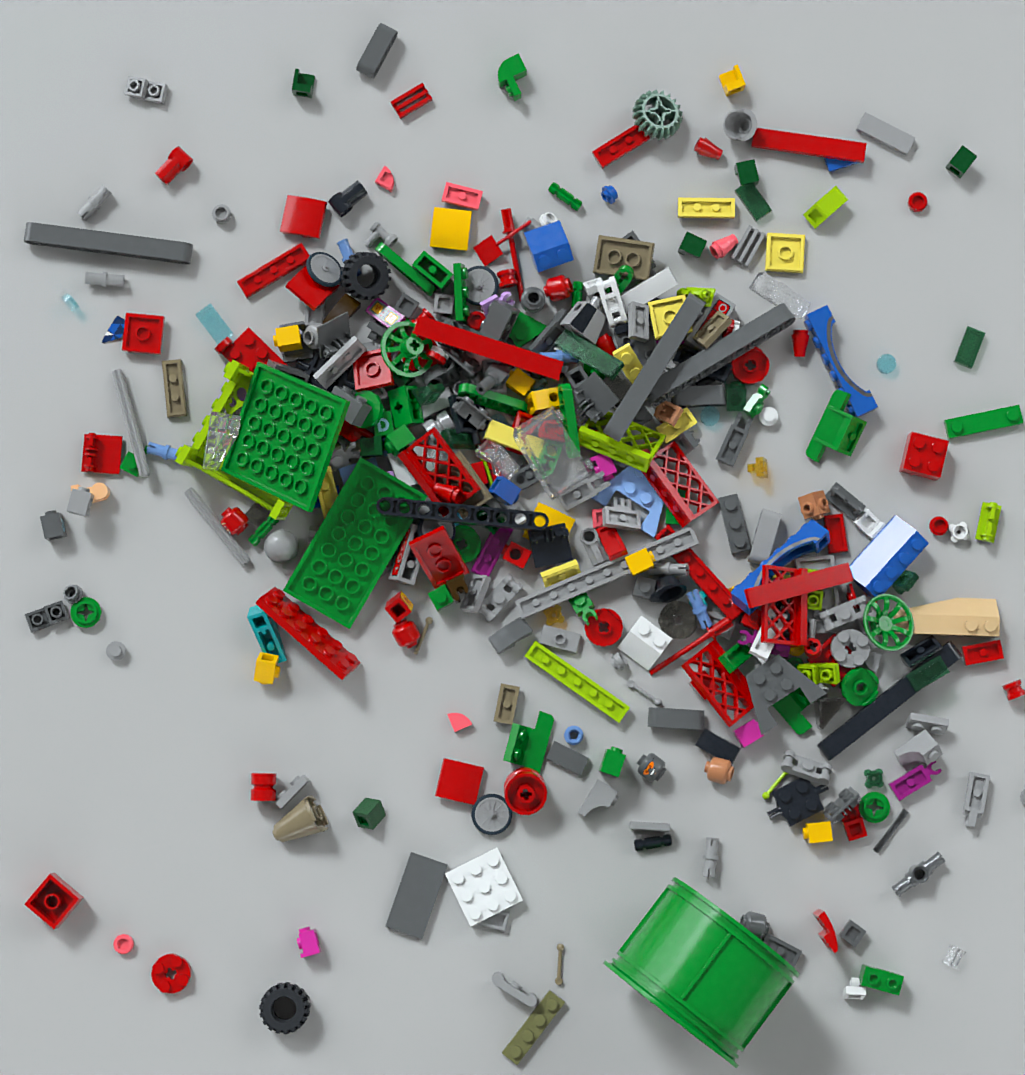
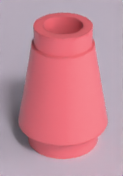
(722, 246)

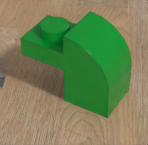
(509, 72)

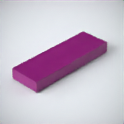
(491, 552)

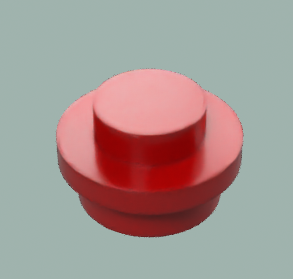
(938, 525)

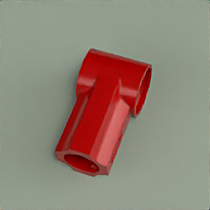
(177, 161)

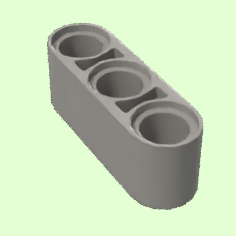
(764, 536)

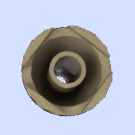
(301, 821)

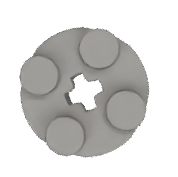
(859, 642)

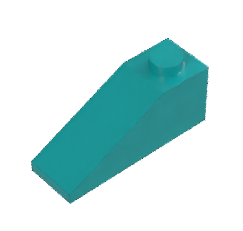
(266, 633)

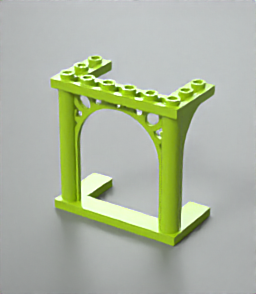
(239, 377)

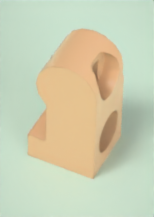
(99, 490)

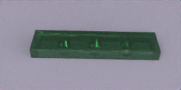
(589, 354)

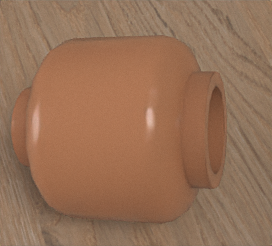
(719, 770)

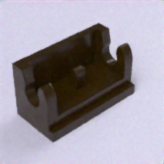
(455, 585)

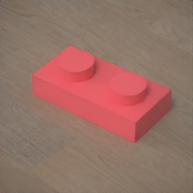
(462, 196)

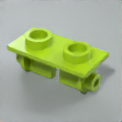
(704, 294)
(988, 522)

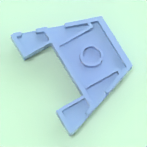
(636, 487)

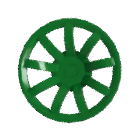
(409, 348)
(884, 622)

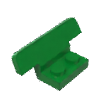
(836, 429)
(790, 709)
(528, 745)

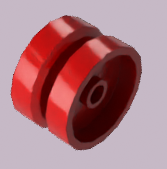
(528, 802)

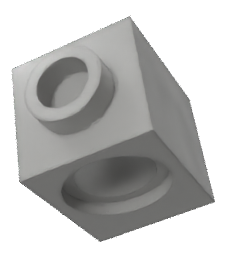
(80, 502)

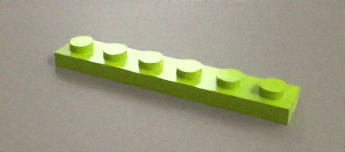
(577, 681)

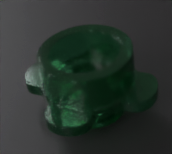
(875, 773)

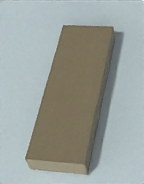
(174, 388)

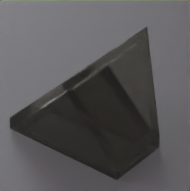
(826, 709)

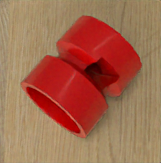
(263, 786)

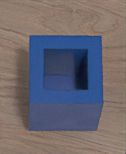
(504, 491)

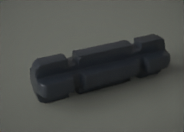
(652, 842)

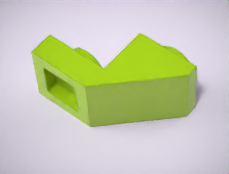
(825, 207)

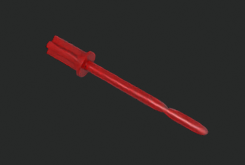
(508, 228)
(713, 632)

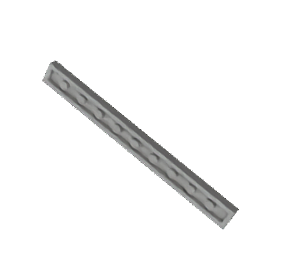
(602, 574)

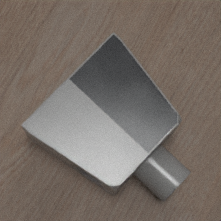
(585, 320)

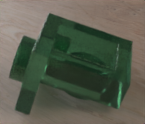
(428, 394)
(735, 396)
(905, 582)

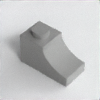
(919, 749)
(600, 795)

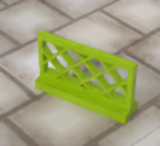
(619, 450)

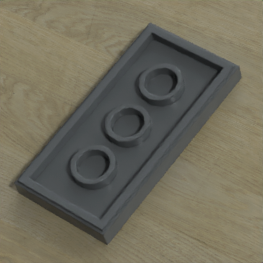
(416, 895)

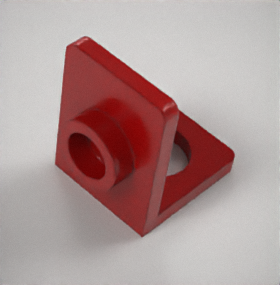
(851, 595)

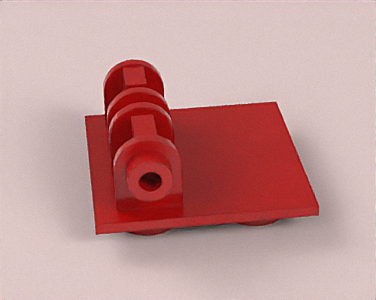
(101, 453)

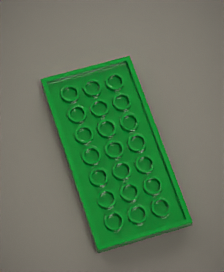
(352, 545)

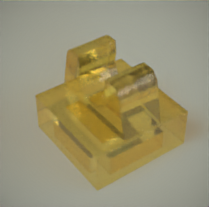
(759, 467)

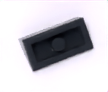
(920, 651)

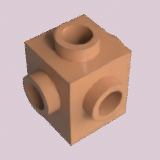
(814, 505)

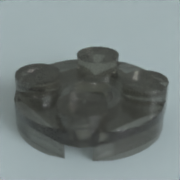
(688, 619)

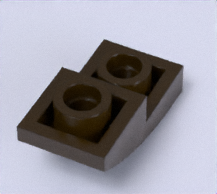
(345, 304)

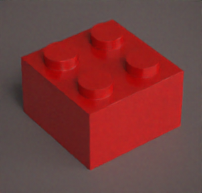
(924, 456)
(54, 900)

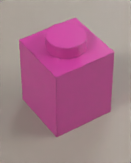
(747, 733)

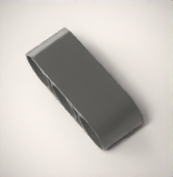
(376, 50)
(700, 396)
(676, 718)

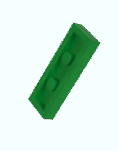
(461, 292)

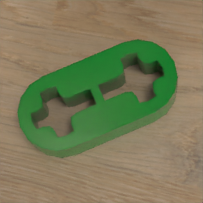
(622, 283)

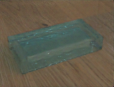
(214, 323)

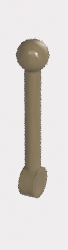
(429, 620)
(560, 947)

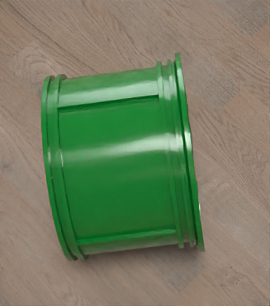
(703, 970)

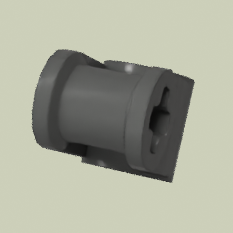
(440, 374)

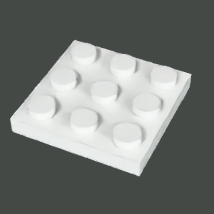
(483, 887)

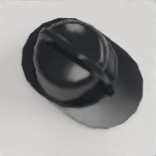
(668, 590)

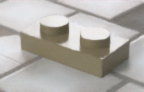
(712, 329)
(506, 704)

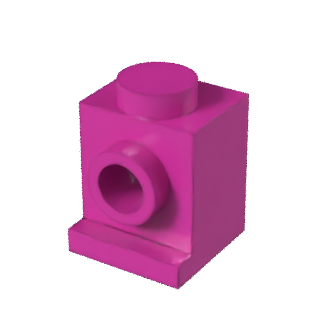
(604, 464)
(308, 942)

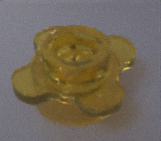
(554, 610)

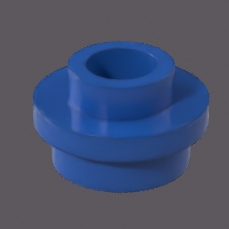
(609, 194)

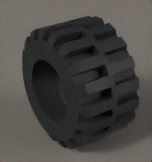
(380, 280)
(267, 1008)

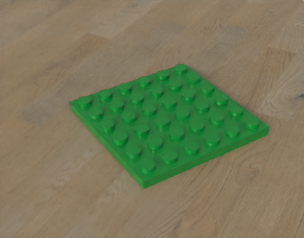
(286, 436)

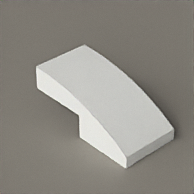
(869, 523)

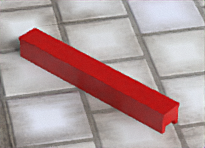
(488, 347)

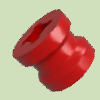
(507, 278)
(1014, 689)

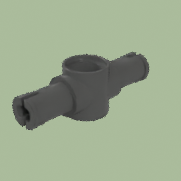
(494, 376)
(926, 867)

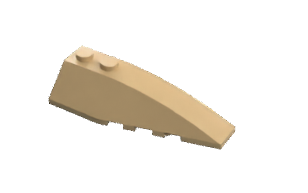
(955, 618)

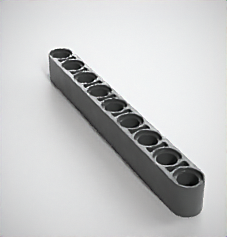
(108, 243)
(720, 353)
(654, 367)

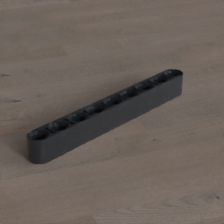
(454, 508)
(879, 708)

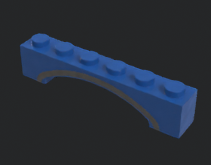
(820, 325)
(809, 539)

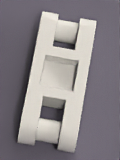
(612, 302)

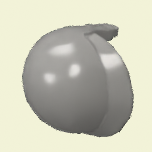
(740, 124)
(281, 546)

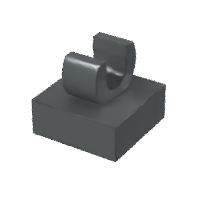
(376, 329)
(686, 441)

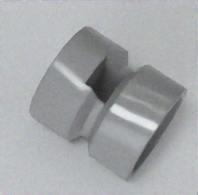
(442, 421)

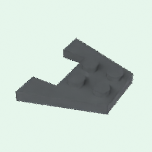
(772, 683)

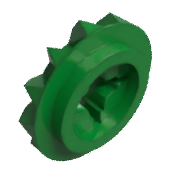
(80, 619)
(881, 801)

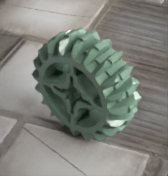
(652, 120)

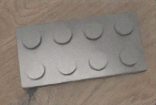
(830, 594)

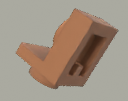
(668, 413)

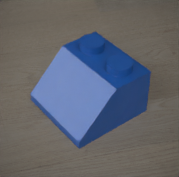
(548, 246)

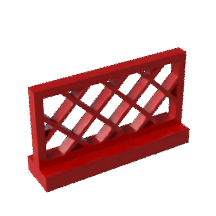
(425, 477)
(669, 491)
(796, 607)
(734, 680)

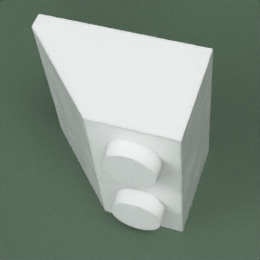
(644, 643)

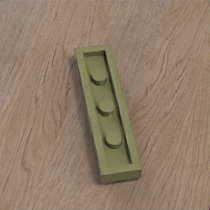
(533, 1027)

